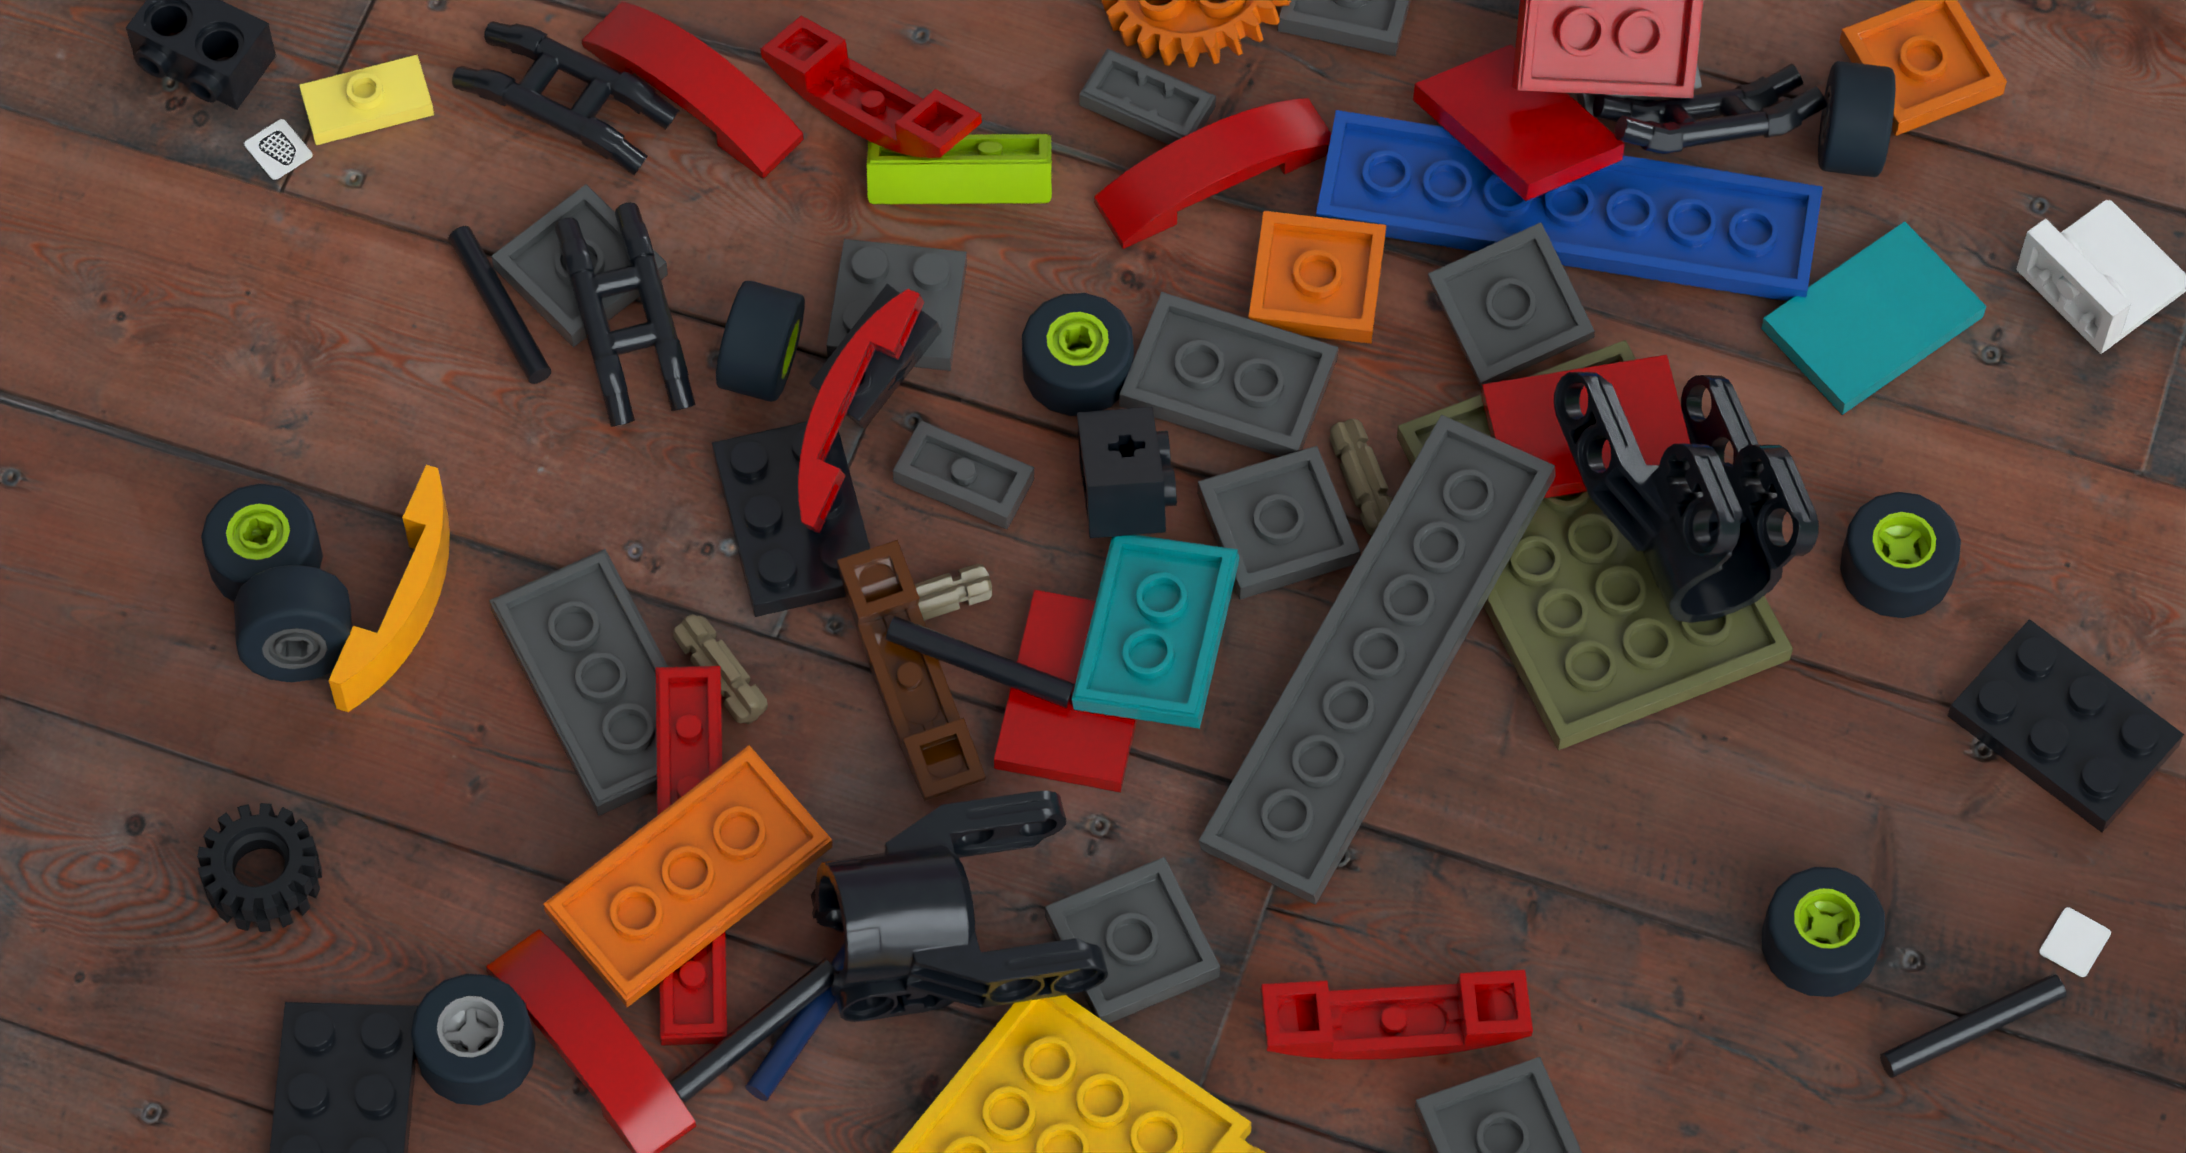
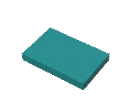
(1873, 317)
(1156, 630)

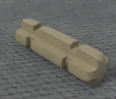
(1361, 471)
(945, 593)
(741, 701)

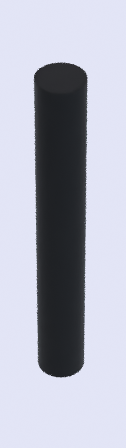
(499, 305)
(980, 661)
(1973, 1025)
(754, 1030)

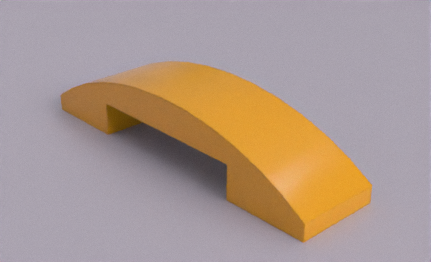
(374, 657)

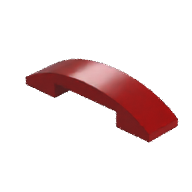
(698, 81)
(863, 101)
(1209, 162)
(883, 331)
(1396, 1021)
(595, 1044)

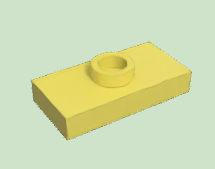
(366, 99)

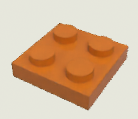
(1934, 58)
(1318, 276)

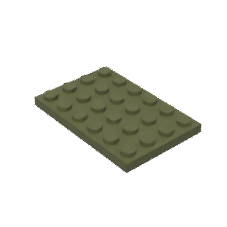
(1589, 615)

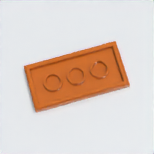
(688, 876)

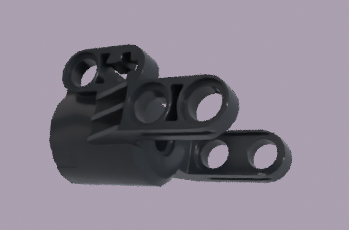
(1700, 521)
(914, 918)

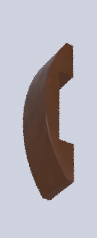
(909, 682)

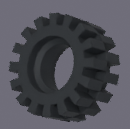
(254, 833)

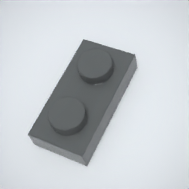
(963, 474)

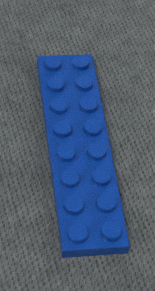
(1621, 220)

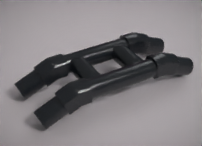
(1747, 113)
(579, 120)
(608, 344)

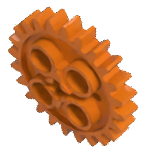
(1190, 25)

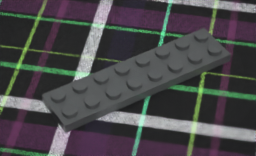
(1377, 659)

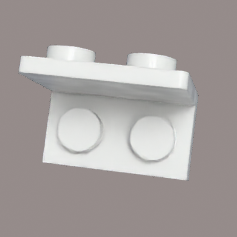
(2101, 273)

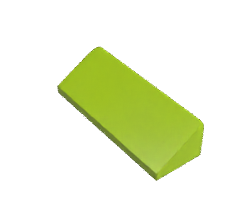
(972, 172)

